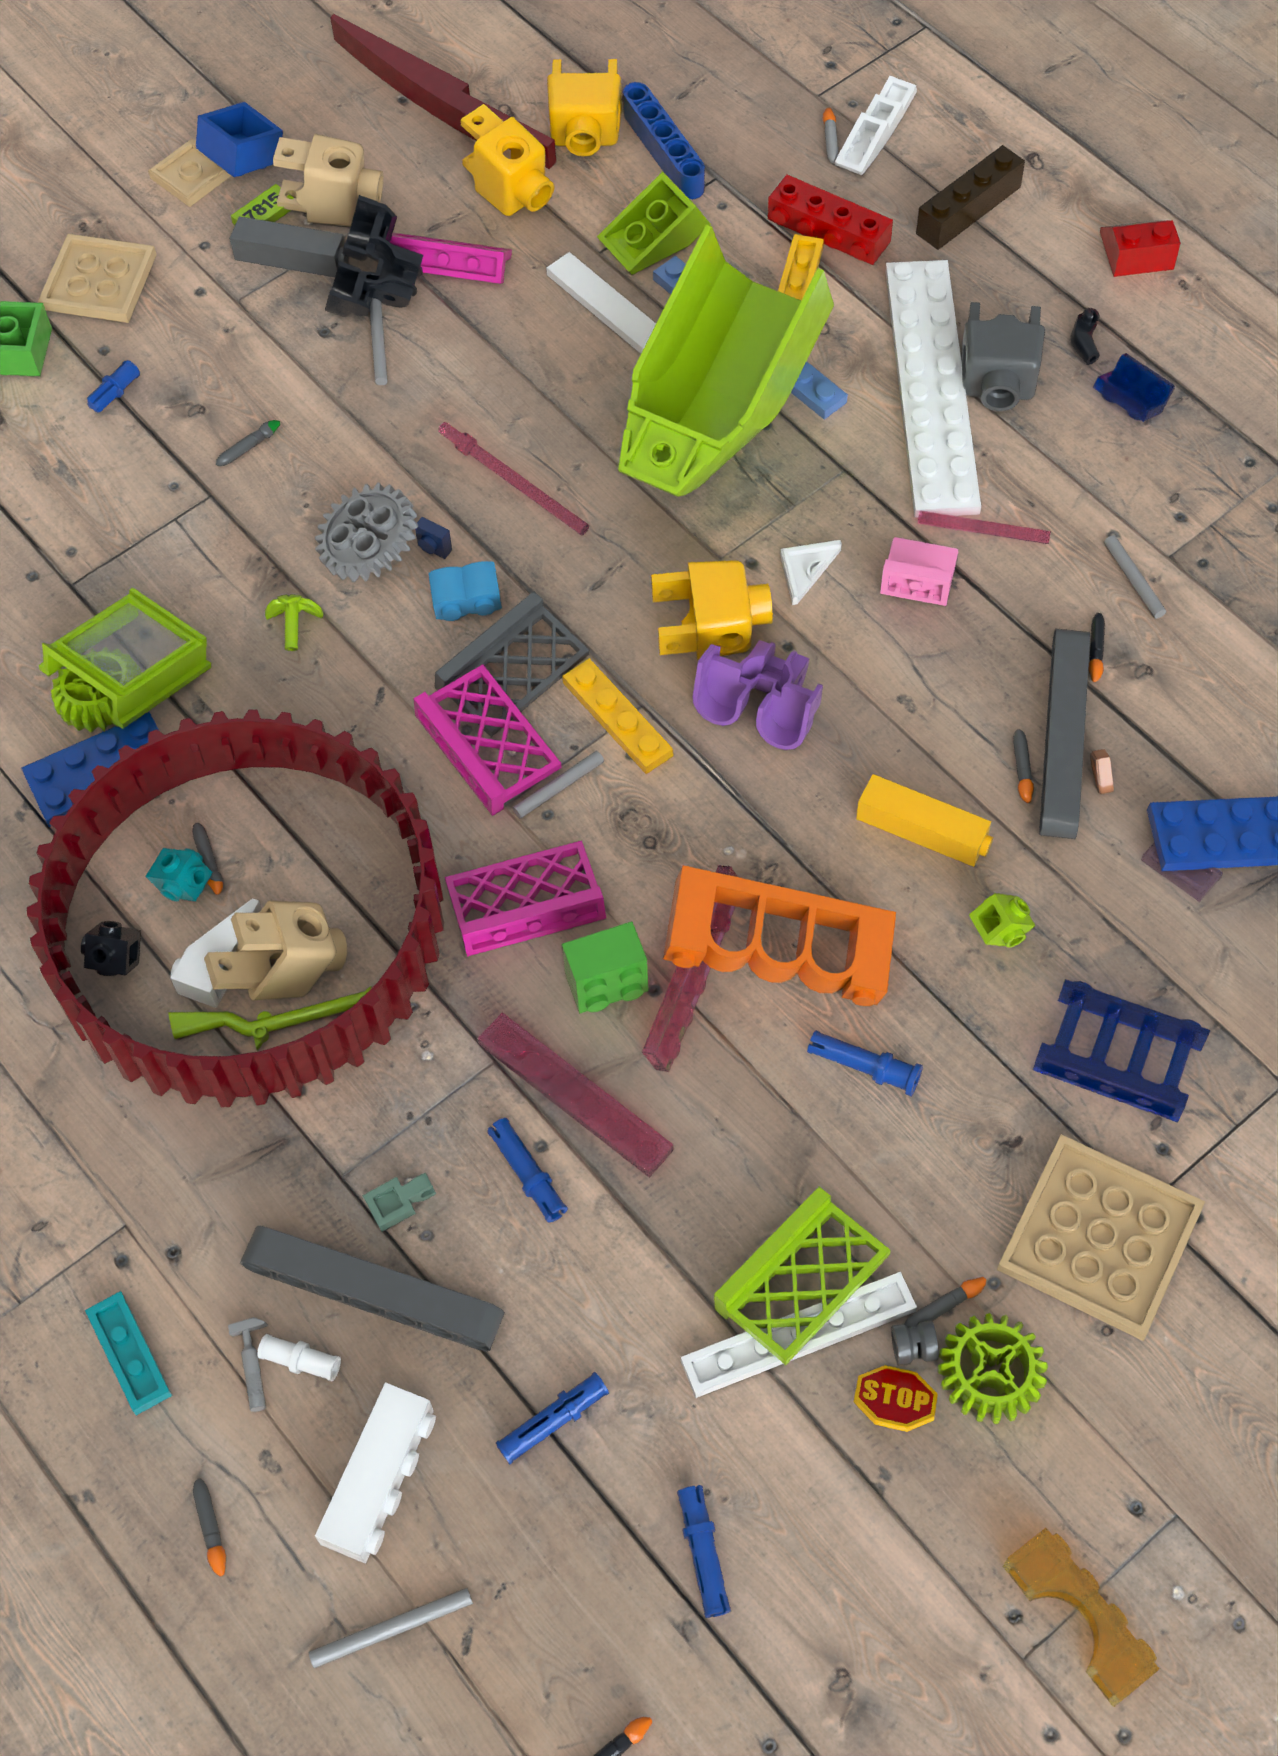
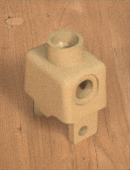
(331, 178)
(282, 931)

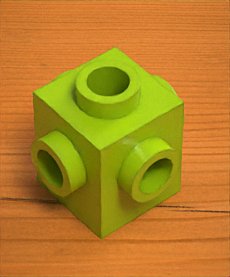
(1002, 920)

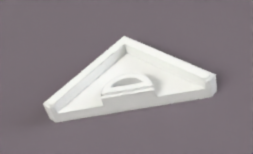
(805, 565)

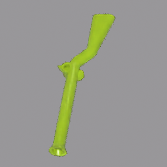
(191, 1023)

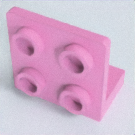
(919, 571)

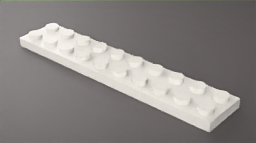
(932, 389)

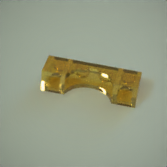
(1046, 1571)

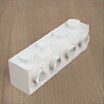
(375, 1473)

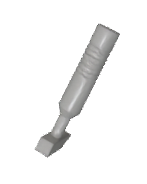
(250, 1361)

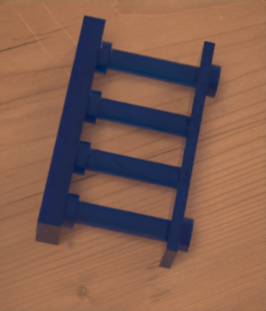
(1125, 1085)

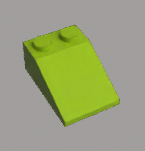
(653, 226)

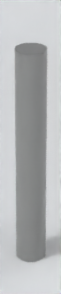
(1135, 576)
(558, 784)

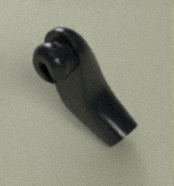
(1082, 338)

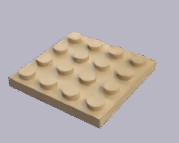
(1101, 1237)

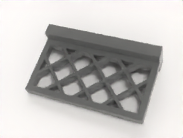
(497, 638)

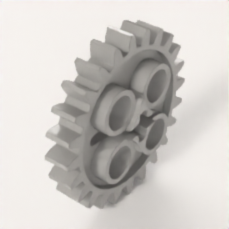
(375, 514)

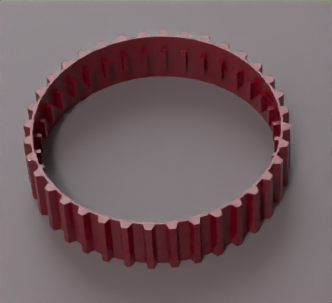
(189, 755)

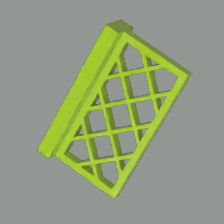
(770, 1261)

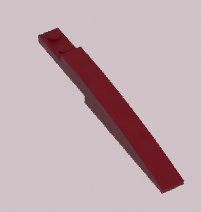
(420, 81)

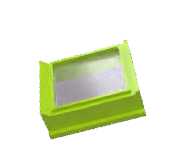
(131, 655)

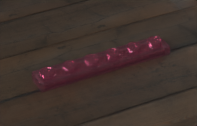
(682, 996)
(576, 1095)

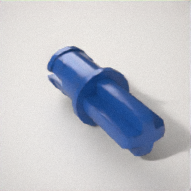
(113, 386)

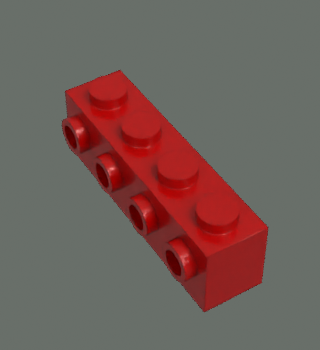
(831, 218)

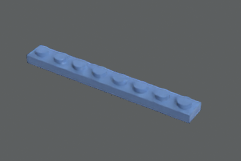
(811, 386)

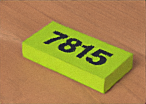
(263, 207)

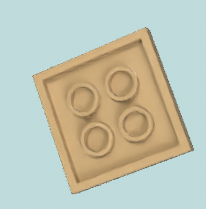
(97, 278)

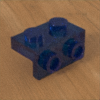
(1135, 388)

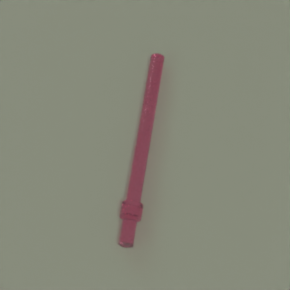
(468, 446)

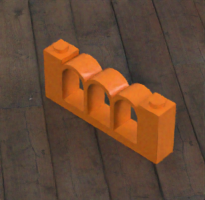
(869, 942)

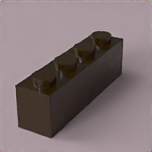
(970, 197)

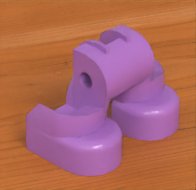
(786, 711)

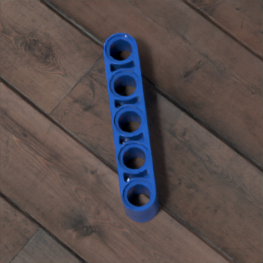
(663, 139)

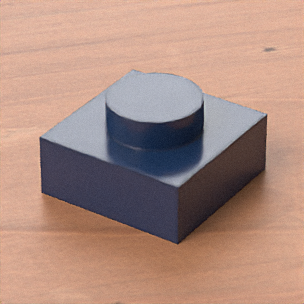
(433, 538)

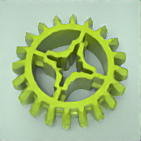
(80, 702)
(1002, 1380)

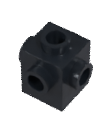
(111, 949)

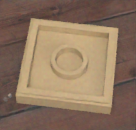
(188, 174)

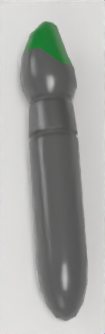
(265, 431)

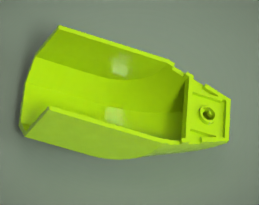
(715, 369)

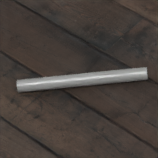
(378, 344)
(390, 1628)

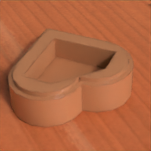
(1102, 771)

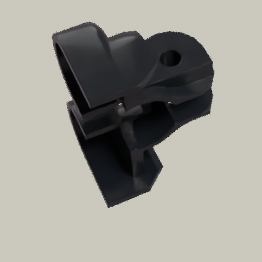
(396, 267)

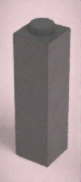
(287, 246)

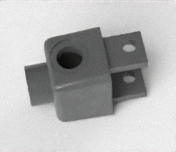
(1001, 358)

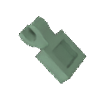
(393, 1202)

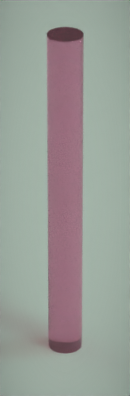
(984, 527)

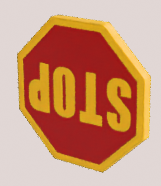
(895, 1398)

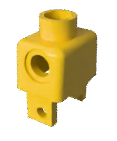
(584, 108)
(505, 181)
(719, 609)

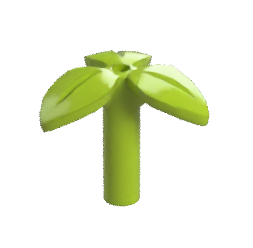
(292, 605)

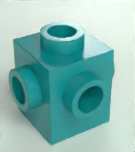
(179, 874)

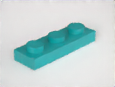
(128, 1353)

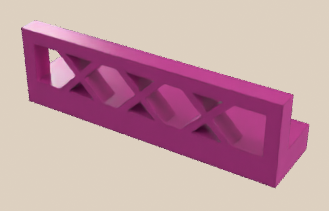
(456, 257)

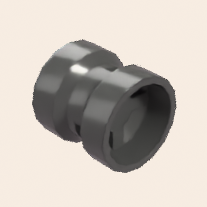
(914, 1342)

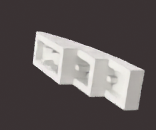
(876, 125)

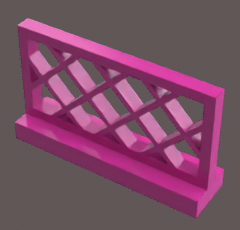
(465, 758)
(531, 918)

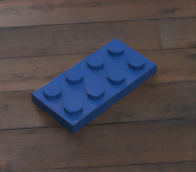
(71, 768)
(1215, 833)

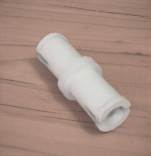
(299, 1357)

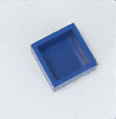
(237, 138)

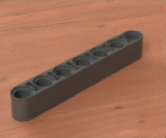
(1065, 734)
(373, 1288)

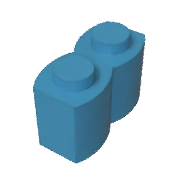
(465, 590)

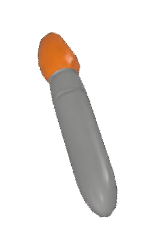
(830, 134)

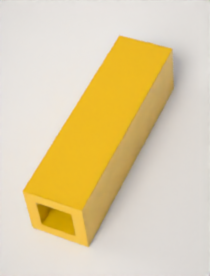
(924, 820)

